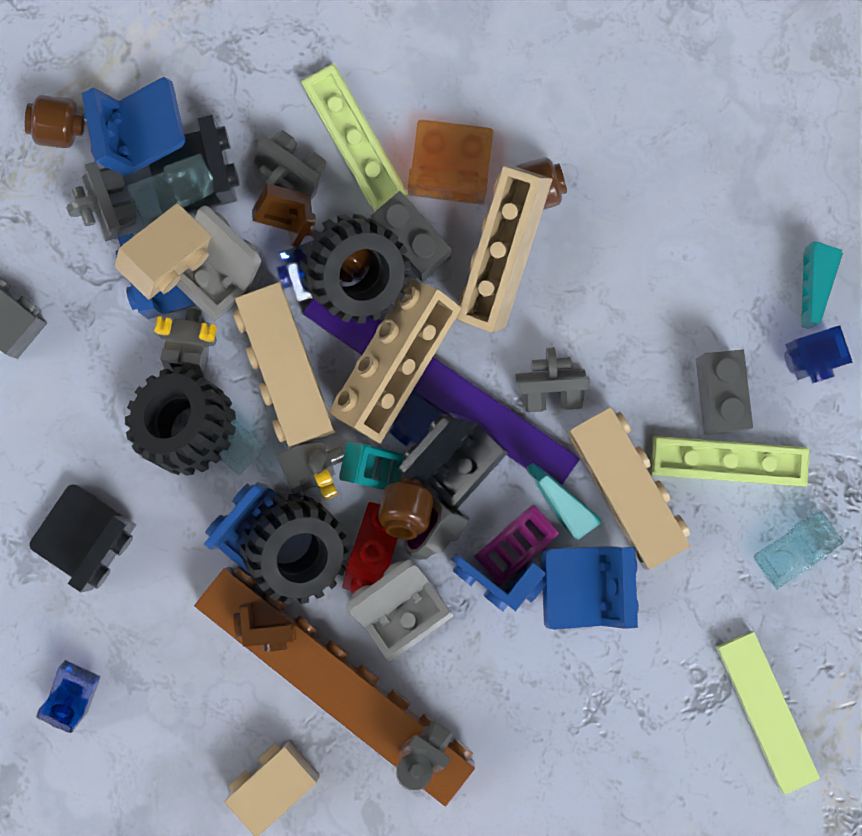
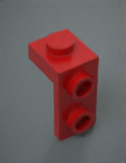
(370, 552)

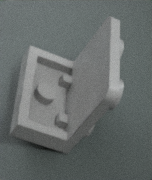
(225, 272)
(399, 609)

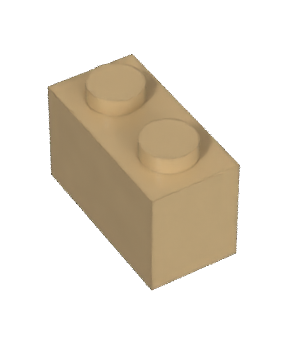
(163, 252)
(271, 788)

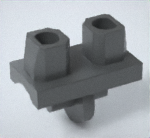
(284, 169)
(98, 186)
(569, 383)
(423, 756)

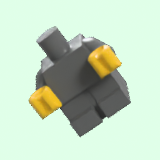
(186, 341)
(309, 467)

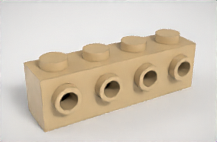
(503, 248)
(395, 360)
(284, 366)
(629, 489)

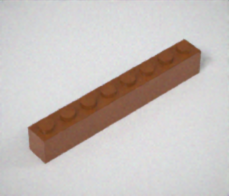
(332, 681)

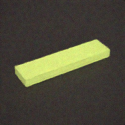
(353, 136)
(729, 461)
(767, 712)

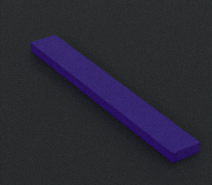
(458, 396)

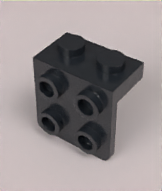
(211, 144)
(453, 457)
(82, 537)

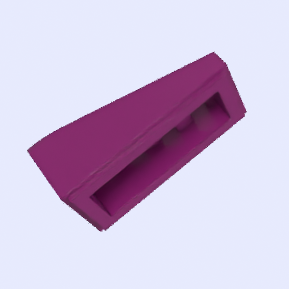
(541, 523)

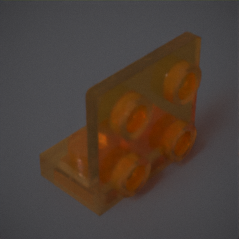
(450, 162)

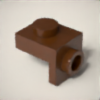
(286, 211)
(271, 637)

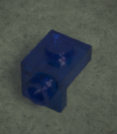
(69, 697)

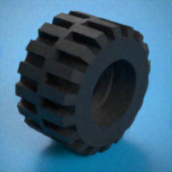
(379, 285)
(157, 409)
(314, 569)

